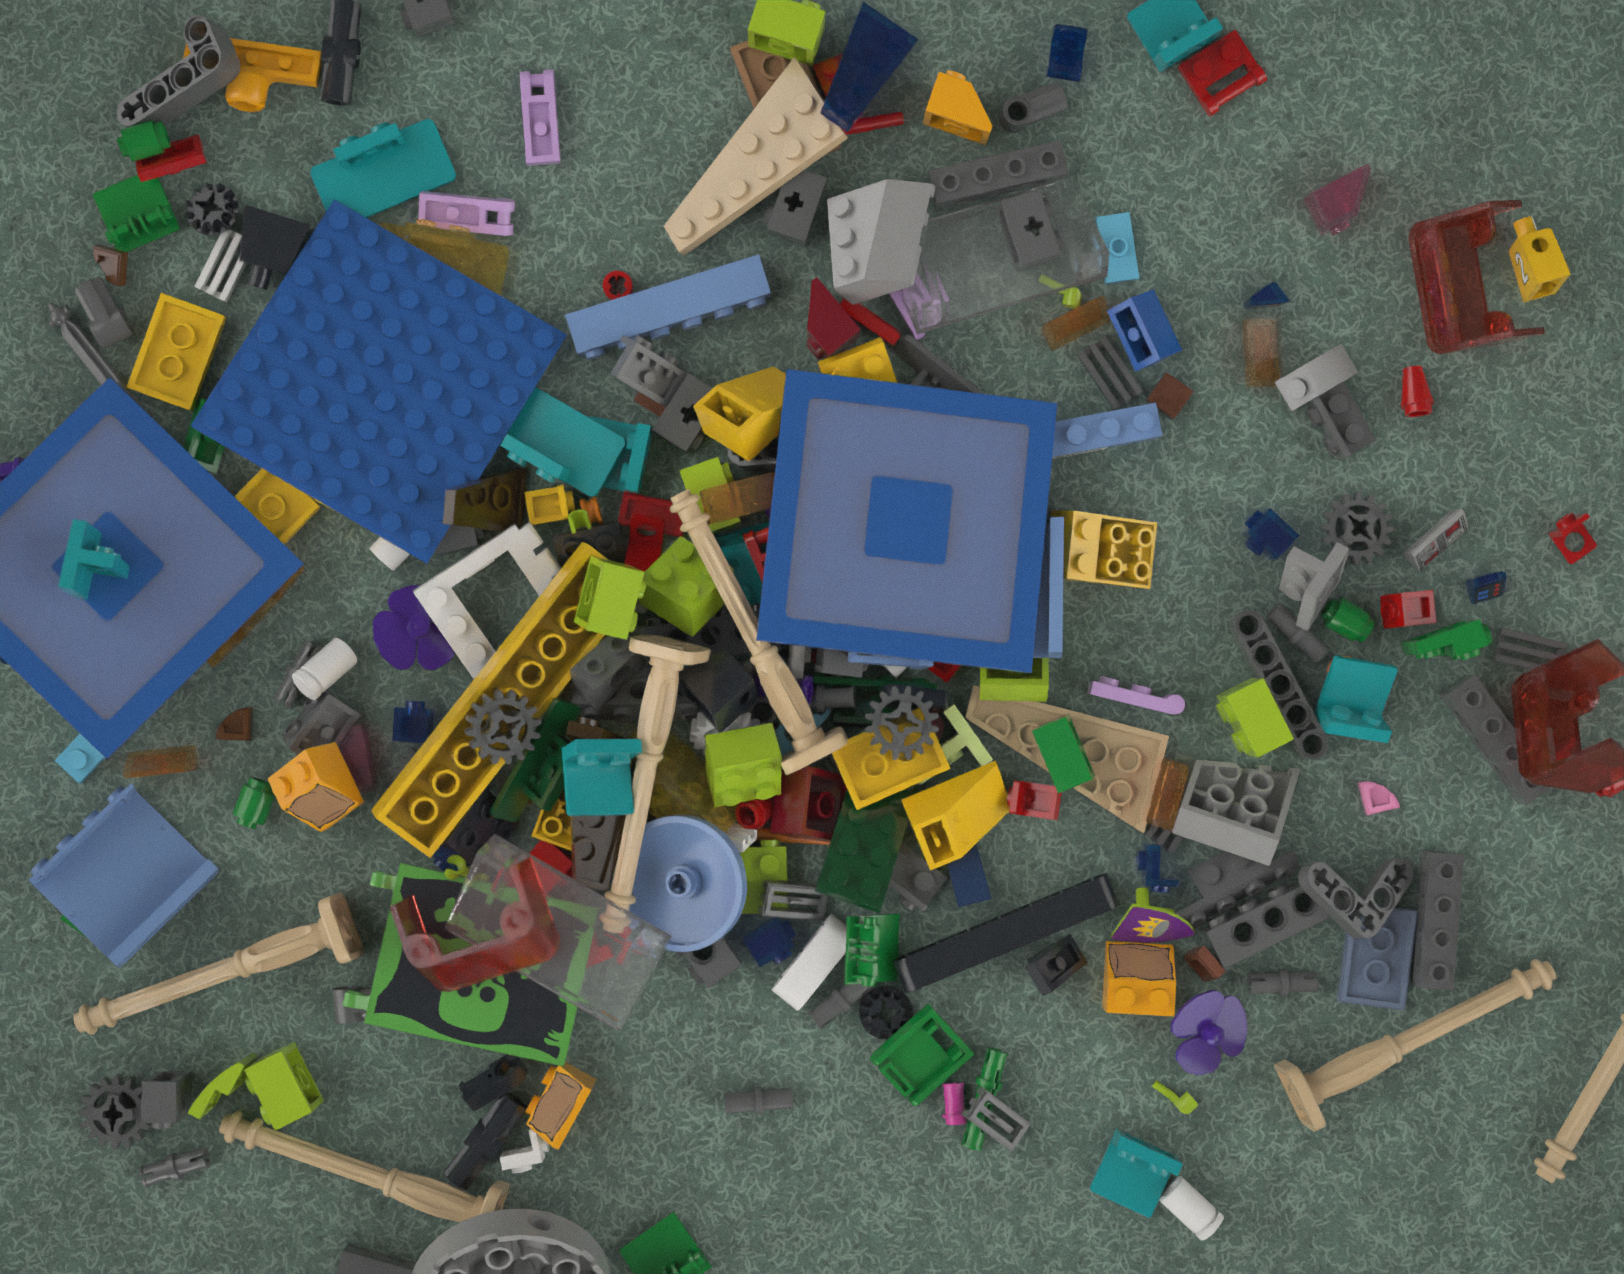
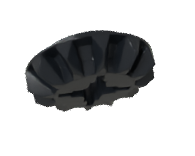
(216, 221)
(872, 1004)

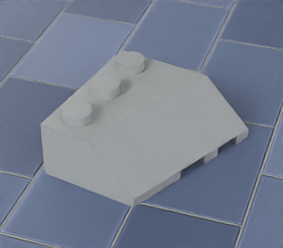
(877, 237)
(1236, 808)

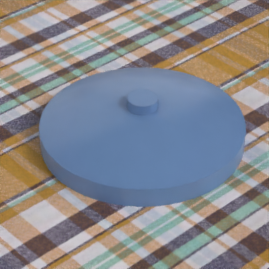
(689, 881)

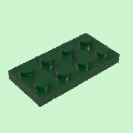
(864, 850)

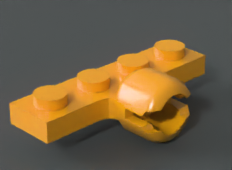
(268, 64)

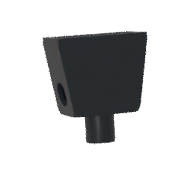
(269, 244)
(720, 688)

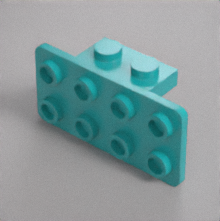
(384, 168)
(563, 444)

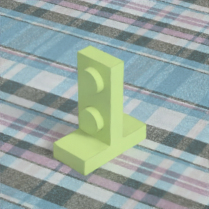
(964, 737)

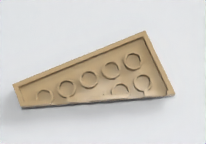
(766, 152)
(1120, 754)

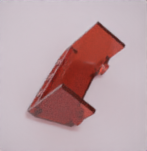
(1452, 282)
(1547, 724)
(527, 938)

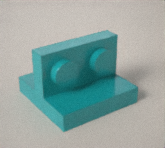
(86, 557)

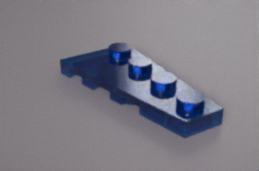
(868, 62)

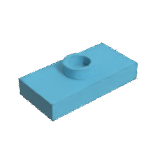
(1118, 237)

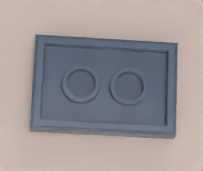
(1379, 967)

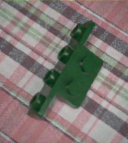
(866, 691)
(541, 770)

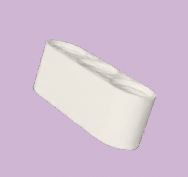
(813, 963)

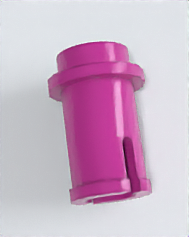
(954, 1103)

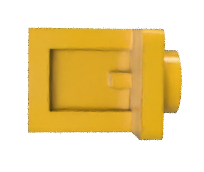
(549, 505)

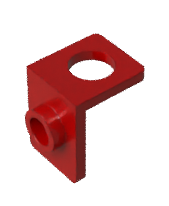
(1567, 525)
(643, 549)

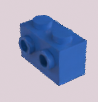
(1144, 330)

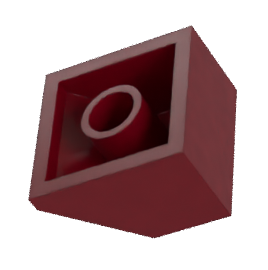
(828, 326)
(808, 804)

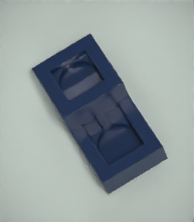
(969, 878)

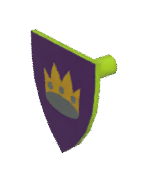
(1150, 923)

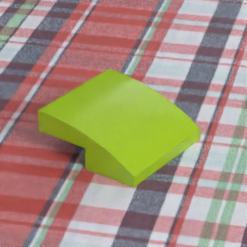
(224, 1083)

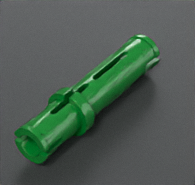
(989, 1080)

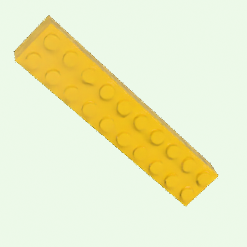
(533, 662)

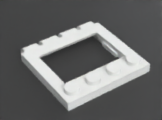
(449, 612)

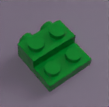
(1455, 641)

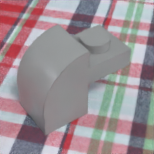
(1316, 377)

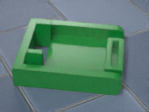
(916, 1059)

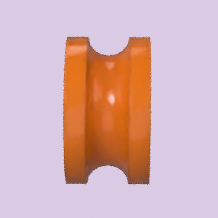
(593, 509)

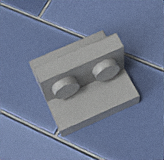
(1312, 580)

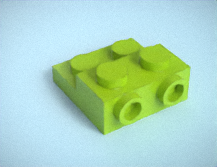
(763, 863)

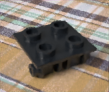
(603, 538)
(477, 828)

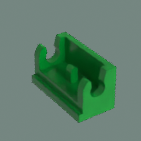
(1063, 753)

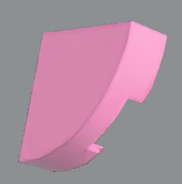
(1376, 798)

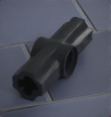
(340, 52)
(485, 1140)

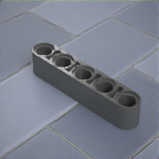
(1276, 666)

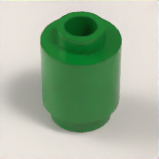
(144, 140)
(1347, 619)
(254, 803)

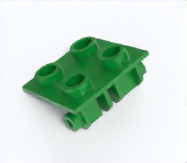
(135, 213)
(871, 949)
(665, 1250)

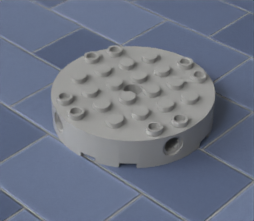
(514, 1244)

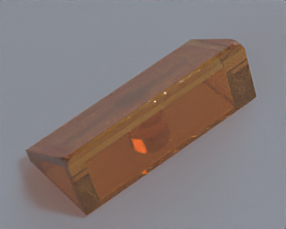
(1076, 323)
(1260, 353)
(160, 761)
(1167, 794)

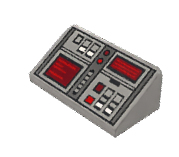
(1437, 539)

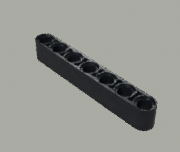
(1006, 934)

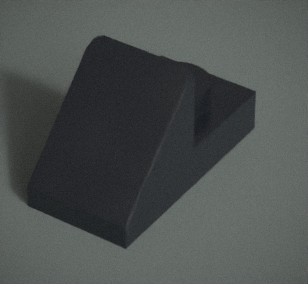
(1055, 964)

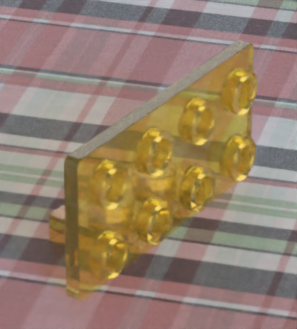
(683, 786)

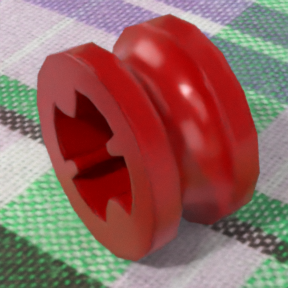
(607, 288)

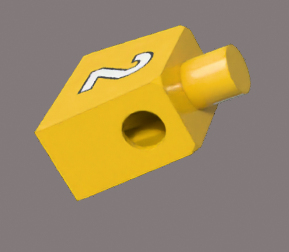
(1537, 260)

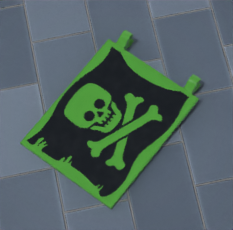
(496, 1015)

